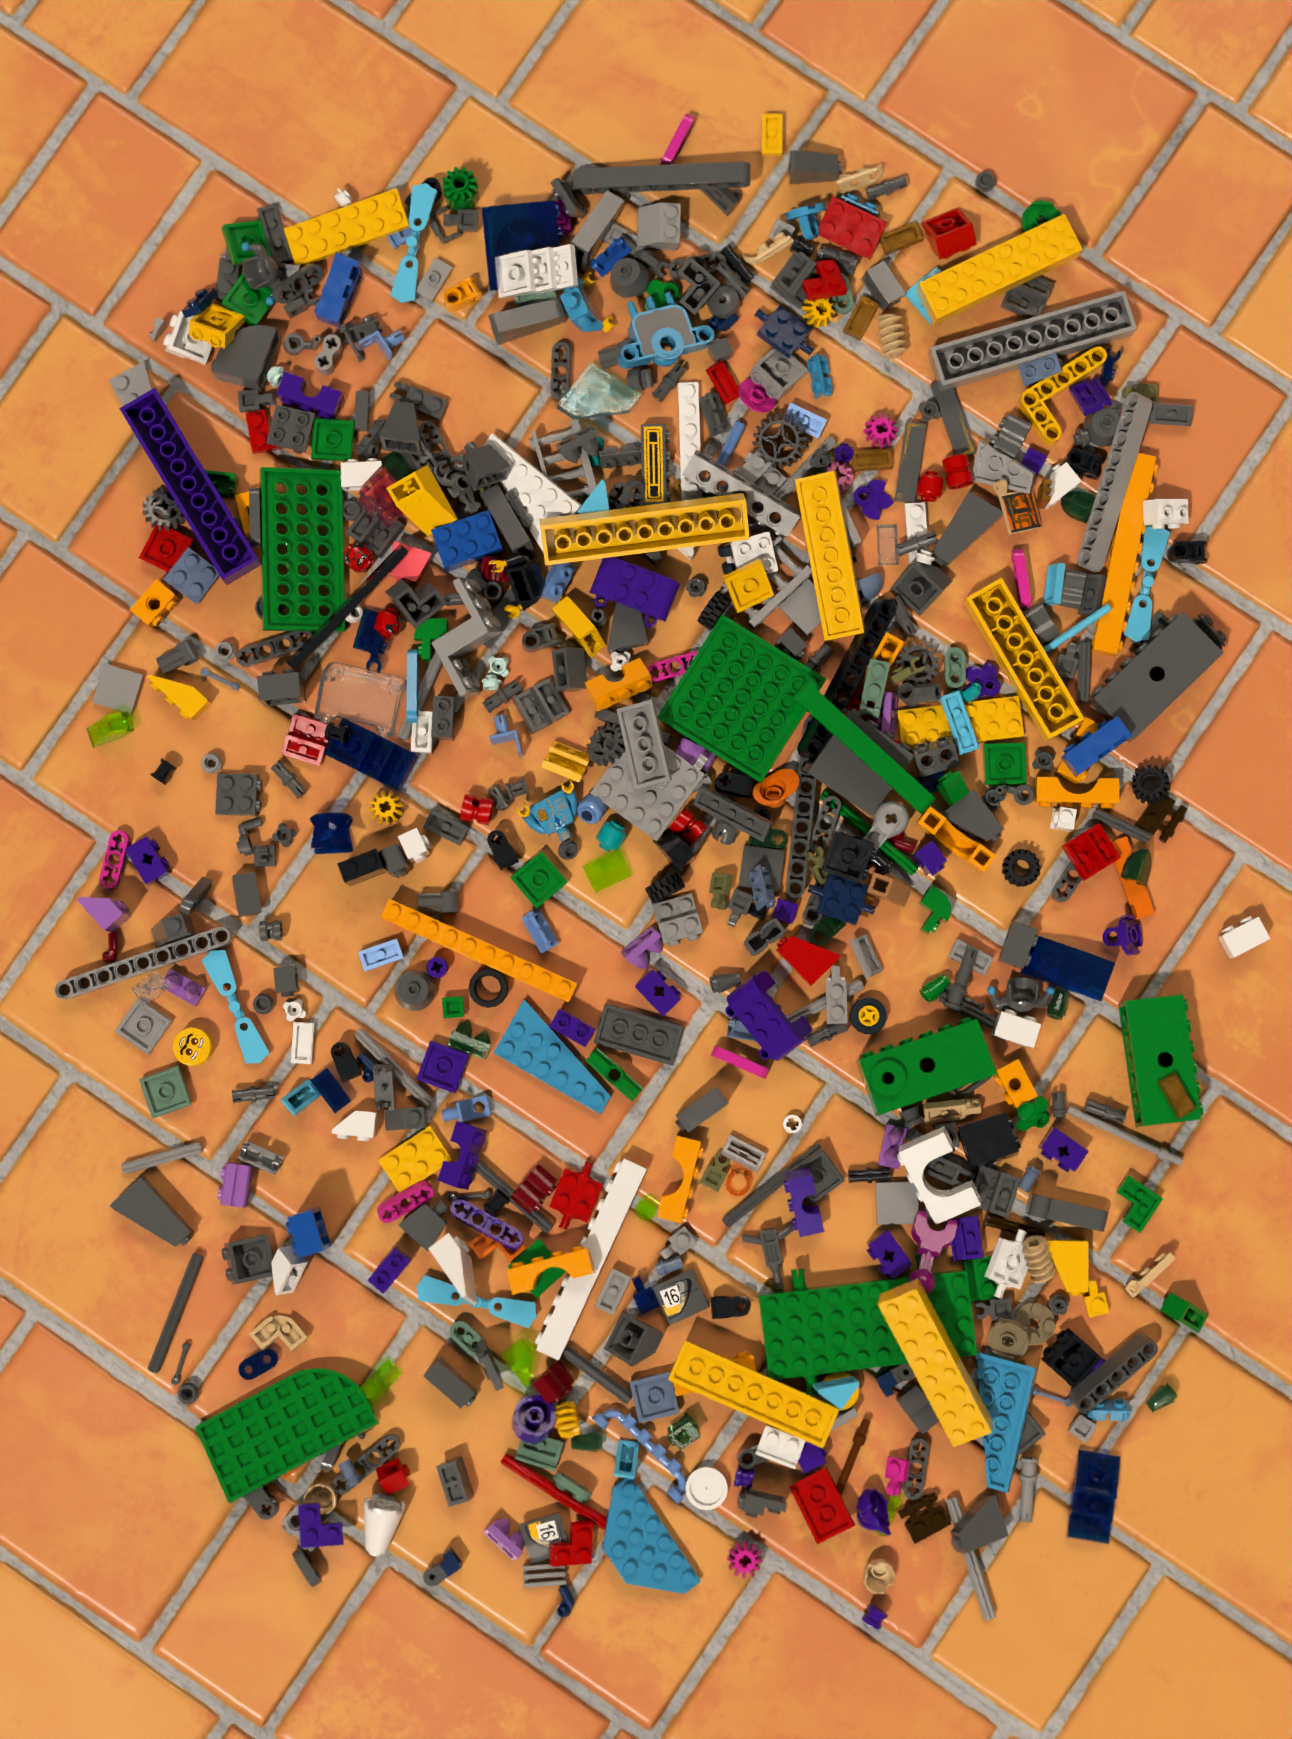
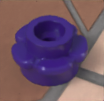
(848, 453)

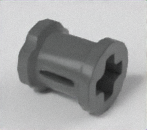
(524, 790)

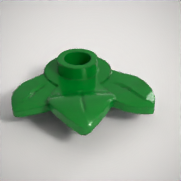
(657, 291)
(1033, 1114)

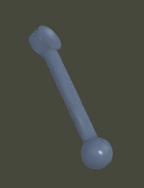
(204, 672)
(1035, 1391)

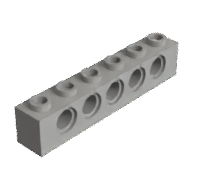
(737, 483)

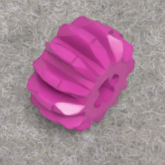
(873, 427)
(750, 1564)

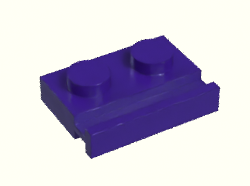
(1090, 396)
(967, 1239)

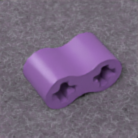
(691, 752)

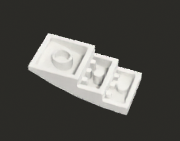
(536, 271)

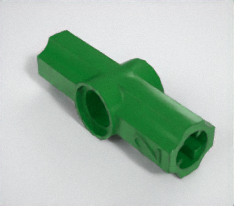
(624, 1084)

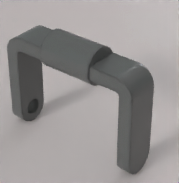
(436, 229)

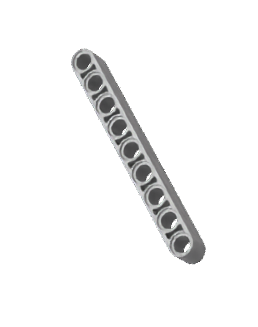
(1114, 482)
(135, 969)

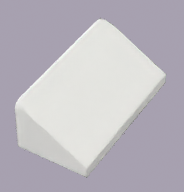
(421, 733)

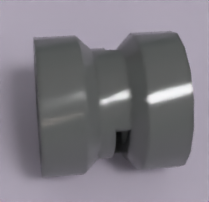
(271, 930)

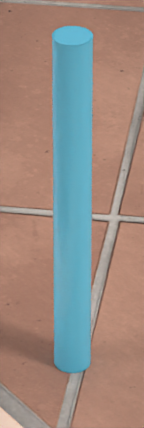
(1077, 628)

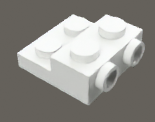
(182, 344)

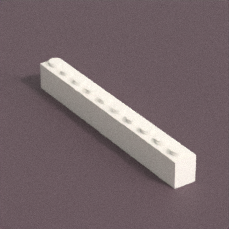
(600, 1239)

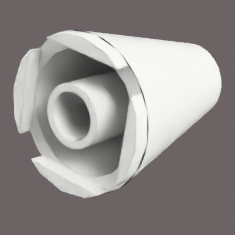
(380, 1522)

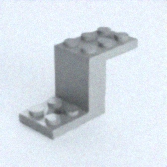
(467, 637)

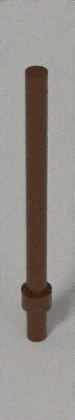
(858, 1439)

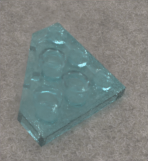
(597, 395)

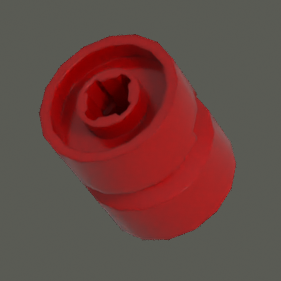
(957, 471)
(476, 809)
(681, 825)

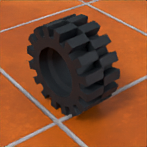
(713, 610)
(1151, 773)
(1008, 868)
(665, 887)

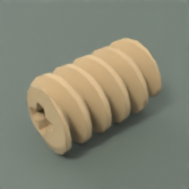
(891, 336)
(1038, 1259)

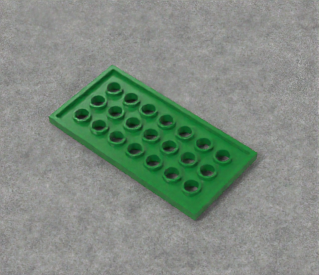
(270, 538)

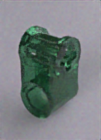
(770, 843)
(827, 929)

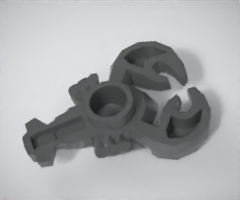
(457, 482)

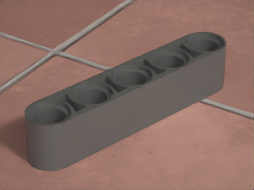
(1113, 1373)

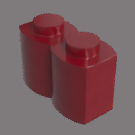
(534, 1189)
(554, 1383)

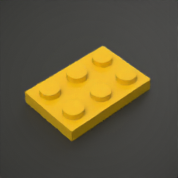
(415, 1159)

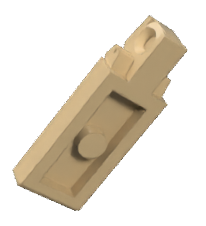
(950, 1110)
(1148, 1274)

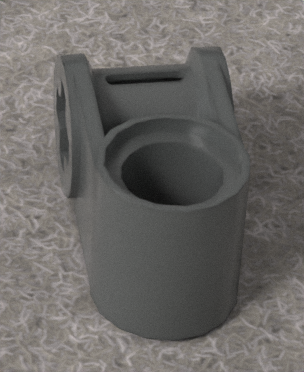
(542, 637)
(260, 1499)

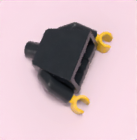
(525, 581)

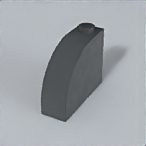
(247, 357)

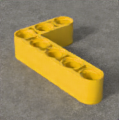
(1056, 387)

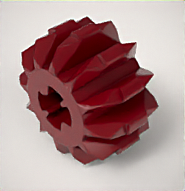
(486, 569)

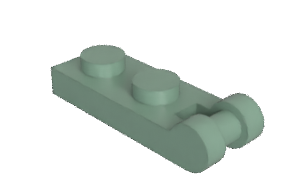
(874, 687)

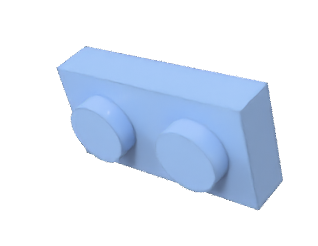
(809, 421)
(381, 955)

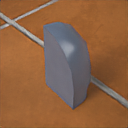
(870, 587)

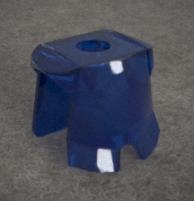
(331, 833)

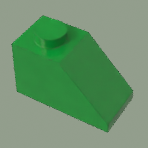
(1184, 1312)

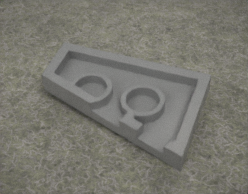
(994, 465)

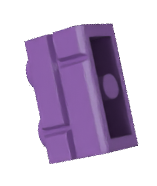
(236, 1184)

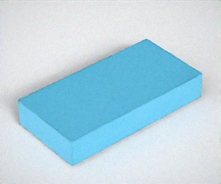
(1054, 584)

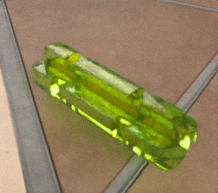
(894, 1503)

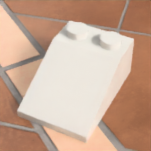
(457, 1264)

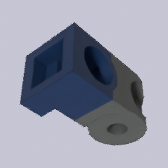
(893, 1377)
(439, 1572)

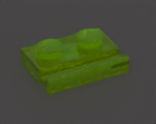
(607, 871)

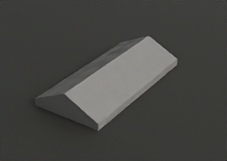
(644, 744)

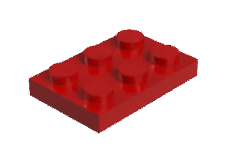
(851, 228)
(822, 1505)

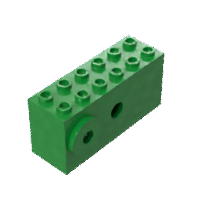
(1155, 1029)
(956, 1059)

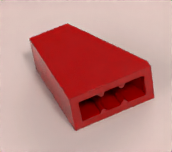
(806, 958)

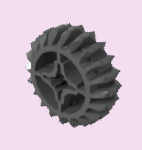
(783, 423)

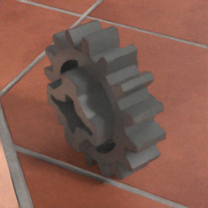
(154, 510)
(924, 652)
(606, 745)

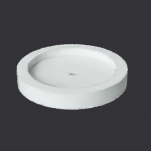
(716, 1488)

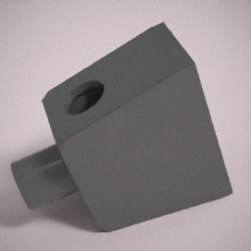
(484, 465)
(426, 1224)

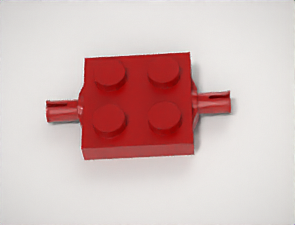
(576, 1195)

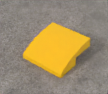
(566, 761)

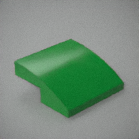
(547, 1277)

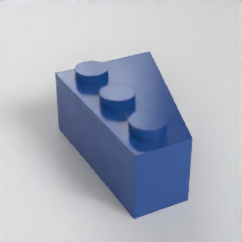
(338, 290)
(1095, 745)

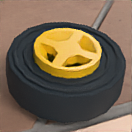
(874, 1012)

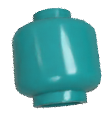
(611, 835)

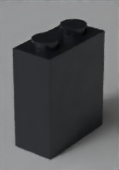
(362, 867)
(988, 1140)

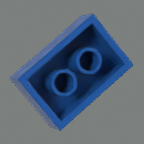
(467, 541)
(308, 1232)

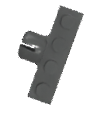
(731, 817)

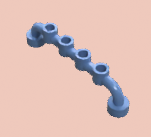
(644, 1438)

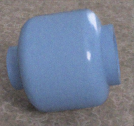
(591, 809)

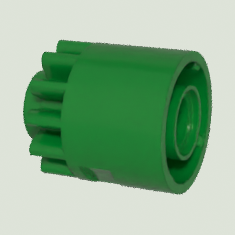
(460, 189)

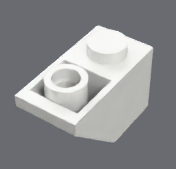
(358, 474)
(357, 1124)

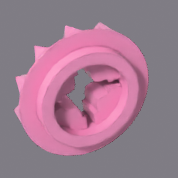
(845, 481)

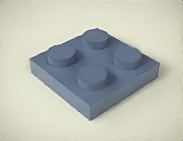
(191, 575)
(654, 1397)

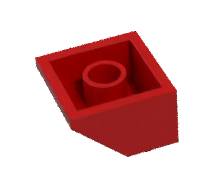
(949, 233)

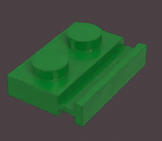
(979, 1286)

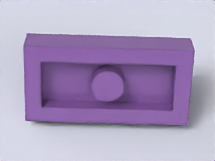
(887, 720)
(635, 951)
(184, 987)
(893, 1138)
(511, 1545)

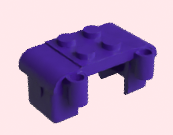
(635, 589)
(765, 1019)

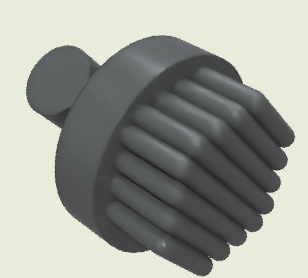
(639, 379)

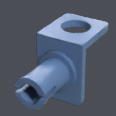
(384, 343)
(503, 733)
(466, 1110)

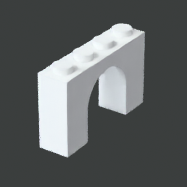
(940, 1203)

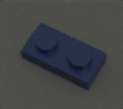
(199, 302)

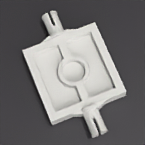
(1008, 1264)

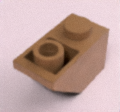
(888, 889)

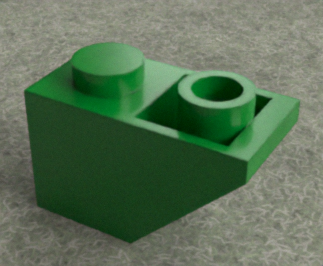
(952, 787)

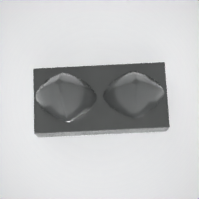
(724, 198)
(585, 438)

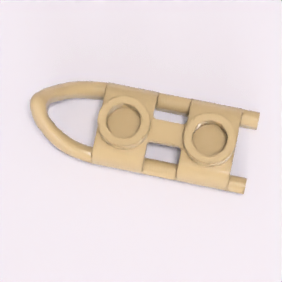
(862, 176)
(765, 252)

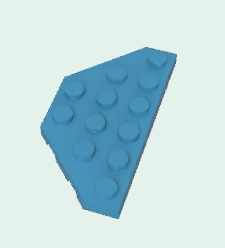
(642, 1545)

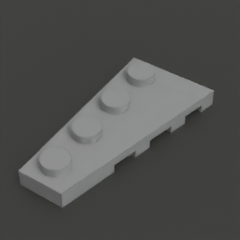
(131, 383)

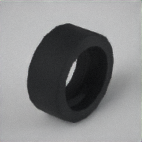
(488, 1003)

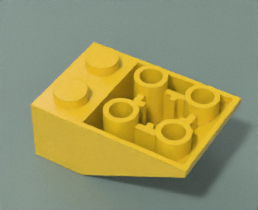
(422, 500)

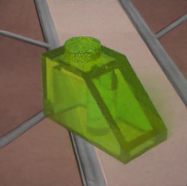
(110, 728)
(520, 1359)
(380, 1381)

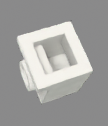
(1063, 819)

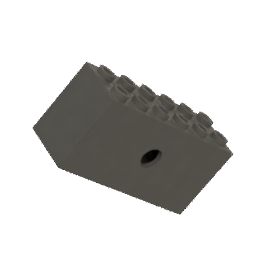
(1176, 655)

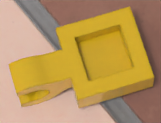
(1096, 1301)

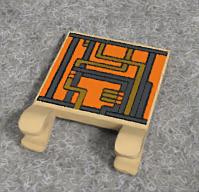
(1018, 509)

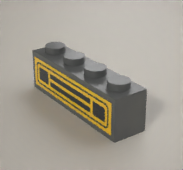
(653, 464)

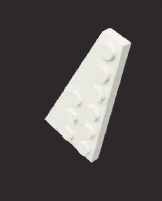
(535, 491)

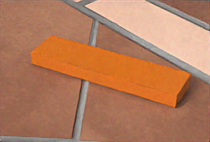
(1135, 894)

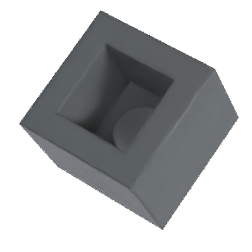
(720, 350)

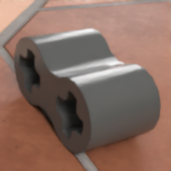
(1073, 588)
(1041, 623)

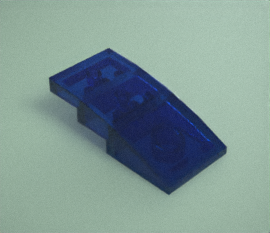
(373, 756)
(1069, 968)
(1093, 1497)

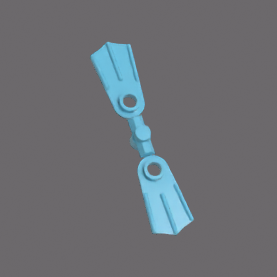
(420, 208)
(1140, 618)
(250, 1041)
(512, 1310)

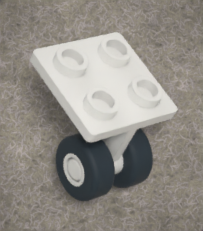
(746, 551)

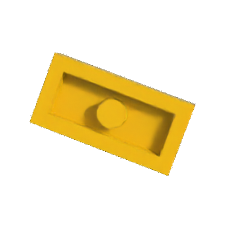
(771, 134)

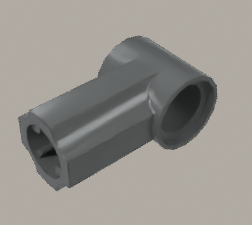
(609, 356)
(486, 586)
(183, 654)
(920, 693)
(444, 902)
(812, 905)
(756, 1459)

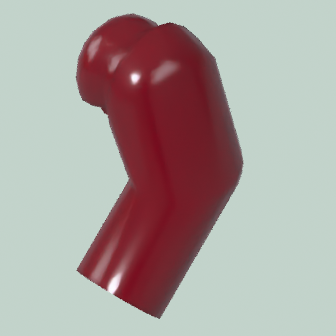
(900, 843)
(113, 940)

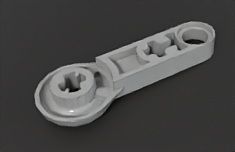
(881, 829)

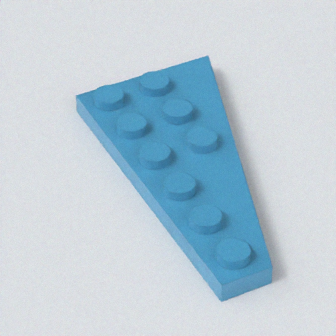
(541, 1053)
(1006, 1394)

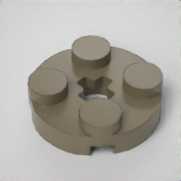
(1046, 1322)
(1011, 1328)

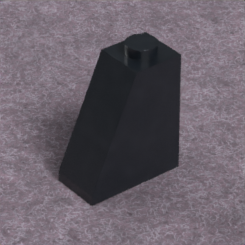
(674, 850)

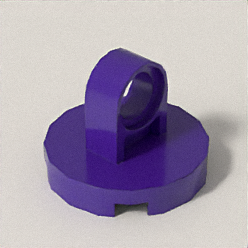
(1128, 935)

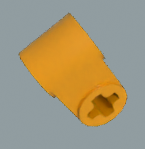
(463, 293)

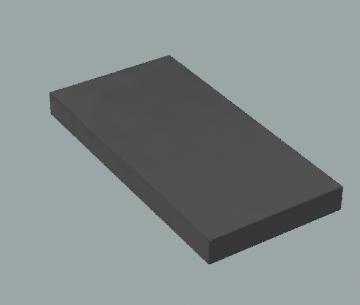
(638, 1034)

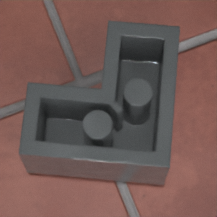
(701, 286)
(417, 605)

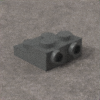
(238, 794)
(248, 1259)
(755, 1501)

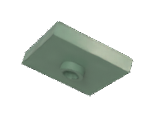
(165, 1091)

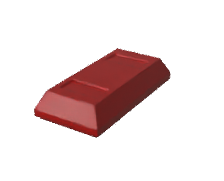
(723, 382)

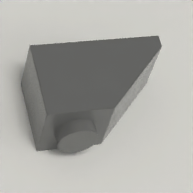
(405, 1118)

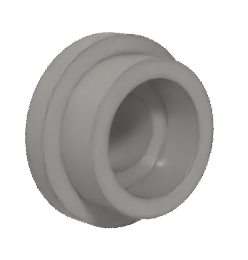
(222, 645)
(205, 763)

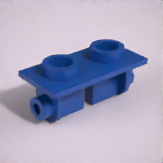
(614, 252)

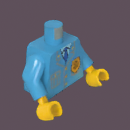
(580, 309)
(553, 813)

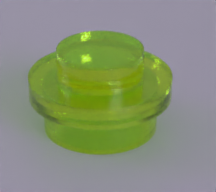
(646, 1209)

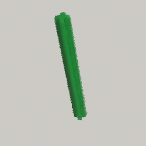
(863, 827)

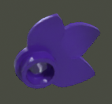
(875, 501)
(984, 676)

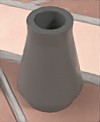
(723, 982)

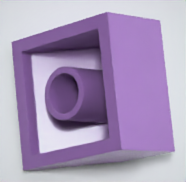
(106, 912)

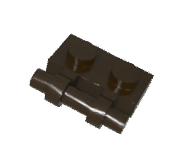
(1154, 814)
(926, 1523)

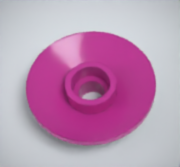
(755, 396)

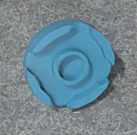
(807, 219)

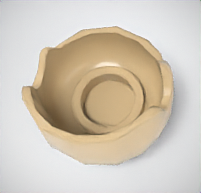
(324, 1494)
(878, 1576)

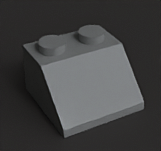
(659, 226)

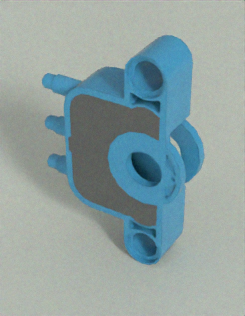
(658, 326)

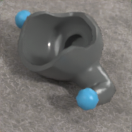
(260, 269)
(1020, 995)

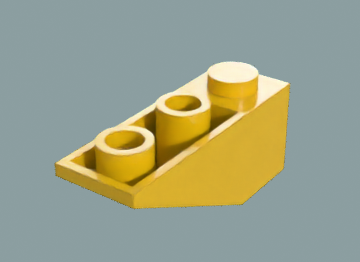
(186, 697)

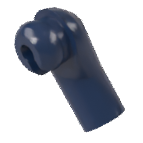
(722, 324)
(368, 1063)
(567, 1603)

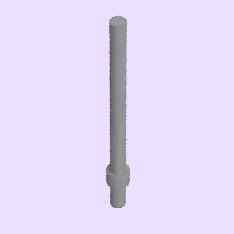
(1161, 1152)

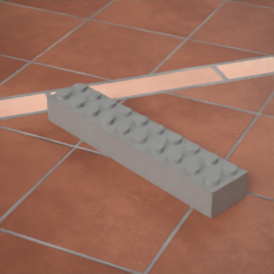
(1031, 339)

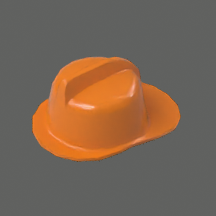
(776, 788)

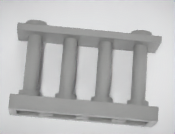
(584, 471)
(786, 588)

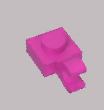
(897, 1472)

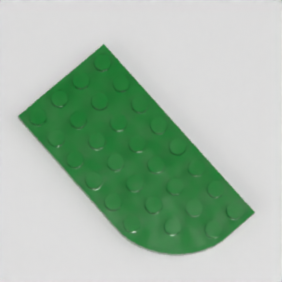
(283, 1428)

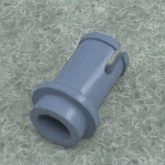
(1029, 1178)
(669, 1266)
(349, 1473)

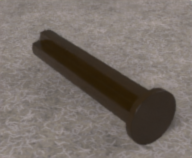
(1010, 1226)

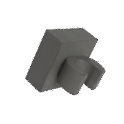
(265, 856)

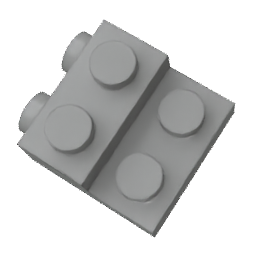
(777, 373)
(760, 474)
(678, 920)

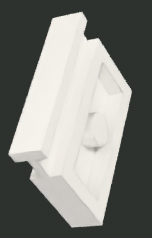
(780, 1446)

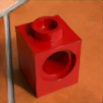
(393, 1476)

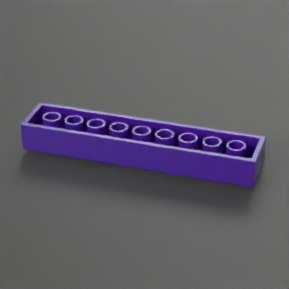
(190, 486)

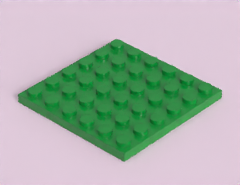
(739, 698)

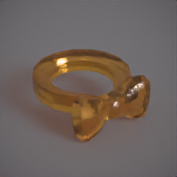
(747, 1174)

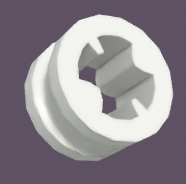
(788, 1129)

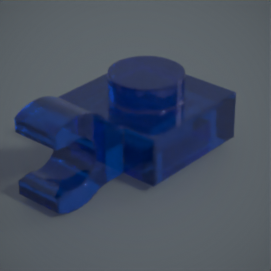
(1107, 372)
(379, 647)
(645, 1297)

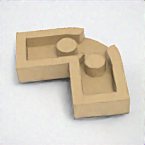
(278, 1327)

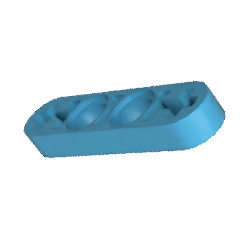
(412, 686)

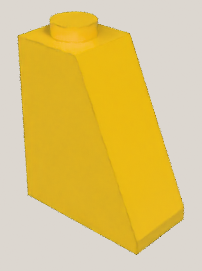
(579, 626)
(1071, 1264)

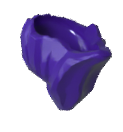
(873, 1511)

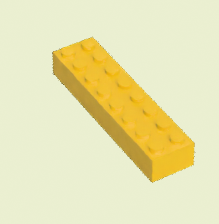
(999, 269)
(1023, 660)
(935, 1363)

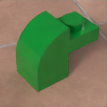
(427, 633)
(938, 905)

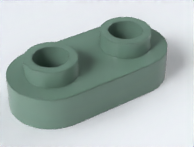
(847, 299)
(954, 668)
(466, 1339)
(564, 1482)

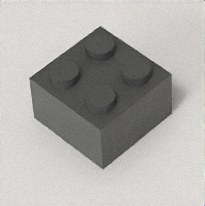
(281, 688)

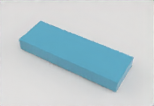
(959, 723)

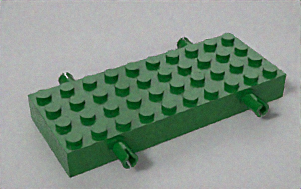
(844, 1328)

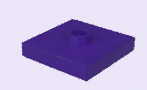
(443, 1066)

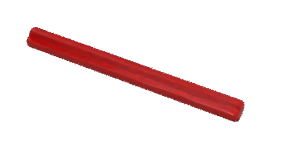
(549, 1488)

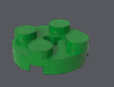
(1035, 211)

